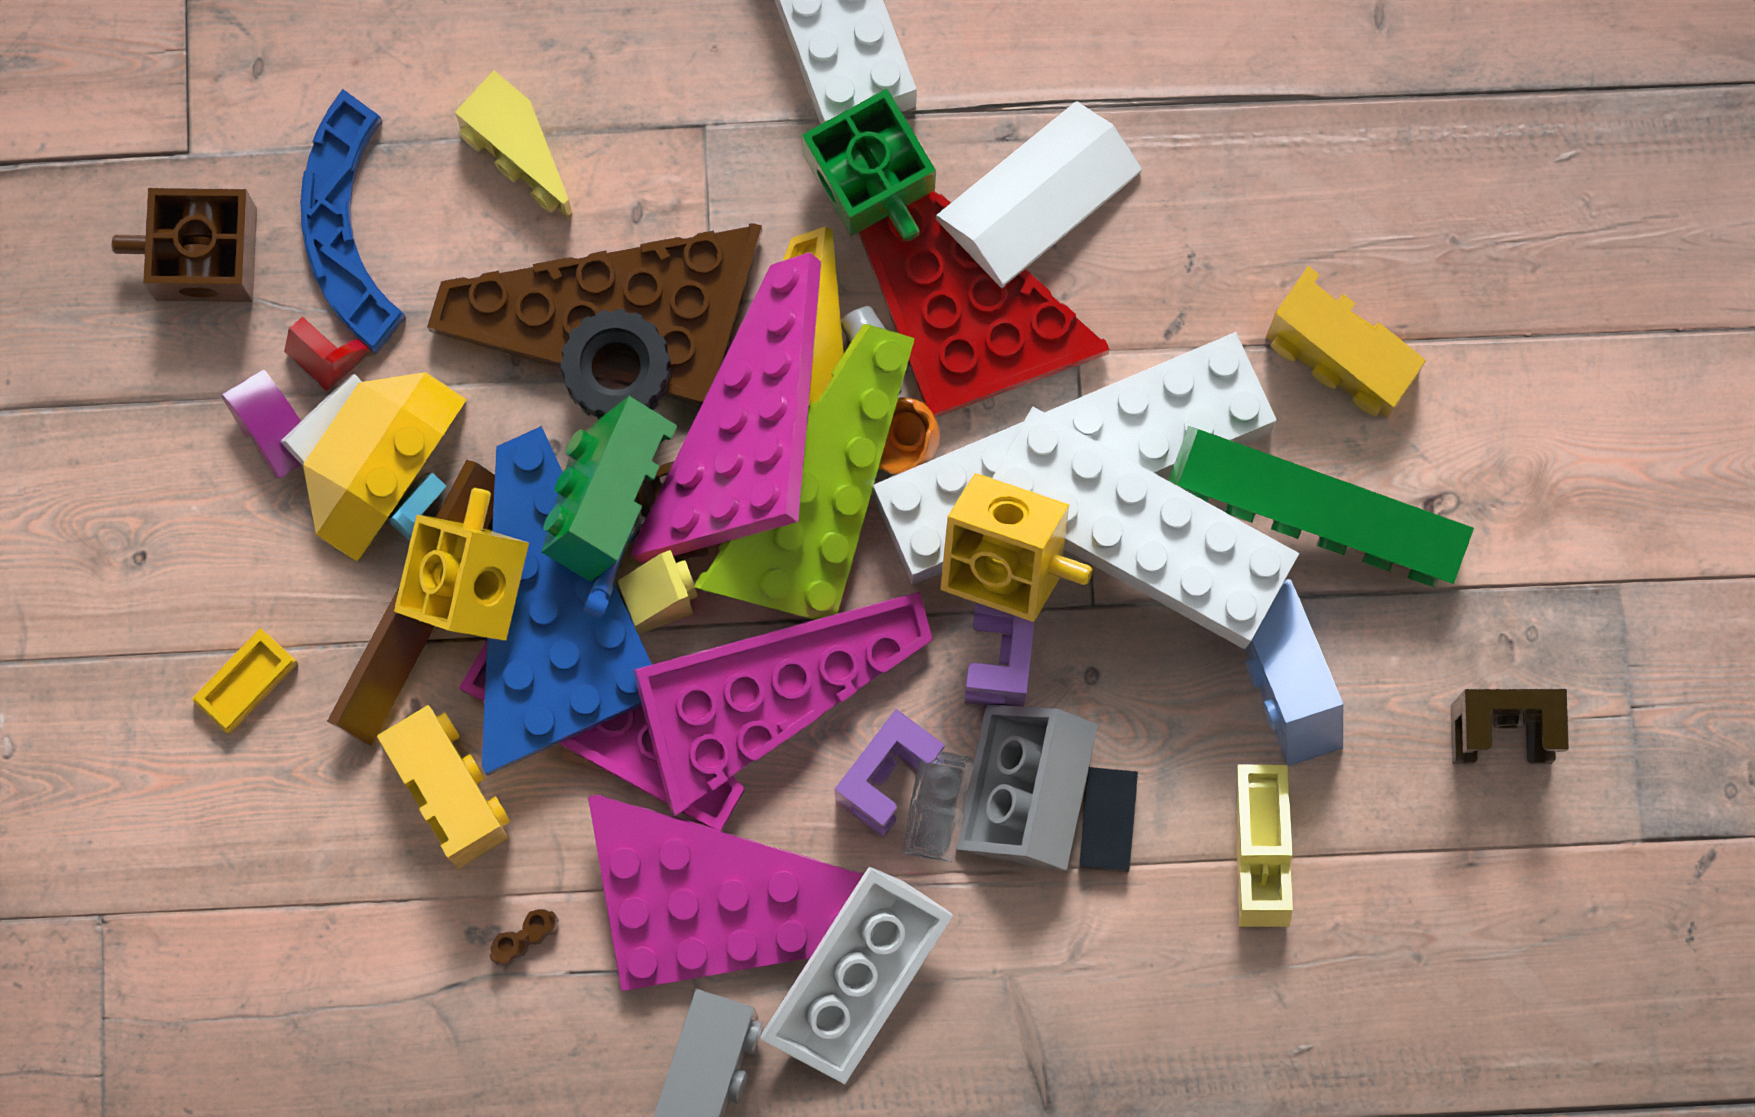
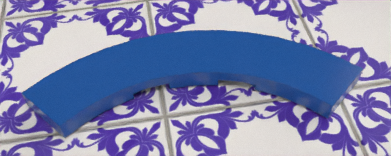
(328, 222)

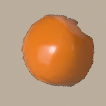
(911, 437)

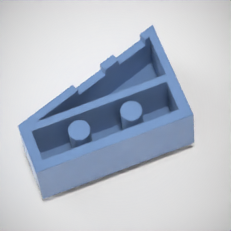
(1295, 681)

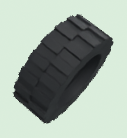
(607, 329)

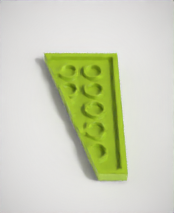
(808, 562)

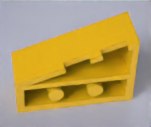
(1343, 346)
(445, 785)

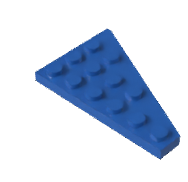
(558, 663)

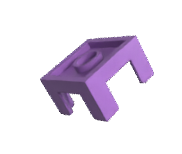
(999, 683)
(876, 763)

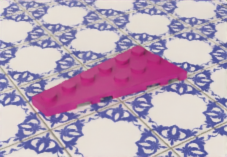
(747, 697)

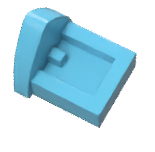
(415, 503)

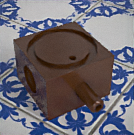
(196, 244)

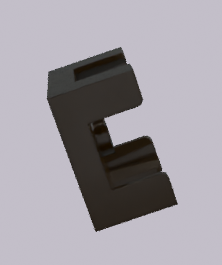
(1540, 709)

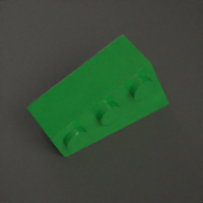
(600, 487)

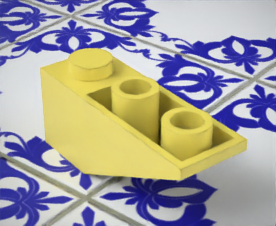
(507, 126)

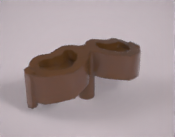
(534, 929)

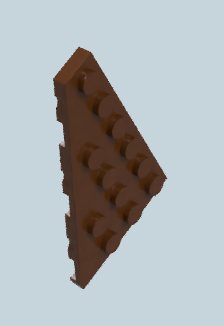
(677, 283)

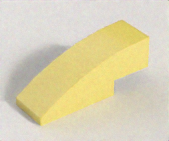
(1263, 846)

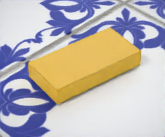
(244, 681)

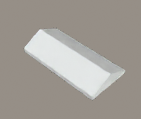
(1040, 192)
(857, 974)

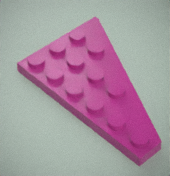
(748, 440)
(704, 899)

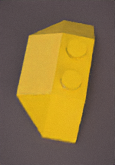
(374, 455)

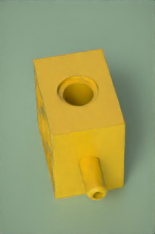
(1007, 548)
(462, 573)

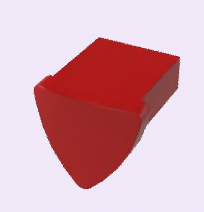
(320, 356)

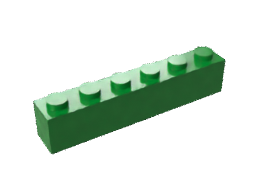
(1321, 505)

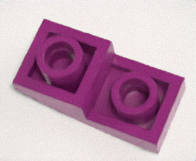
(266, 418)

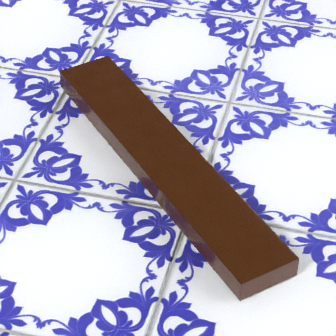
(399, 637)

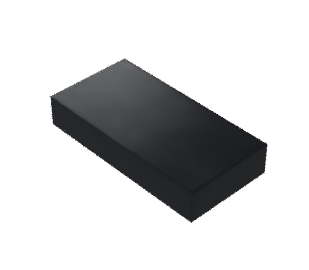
(1108, 819)

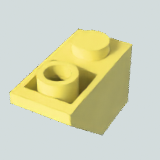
(658, 592)

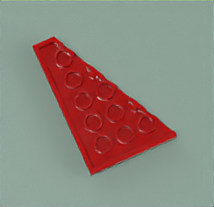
(966, 328)

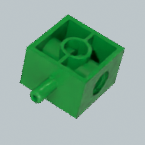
(870, 165)

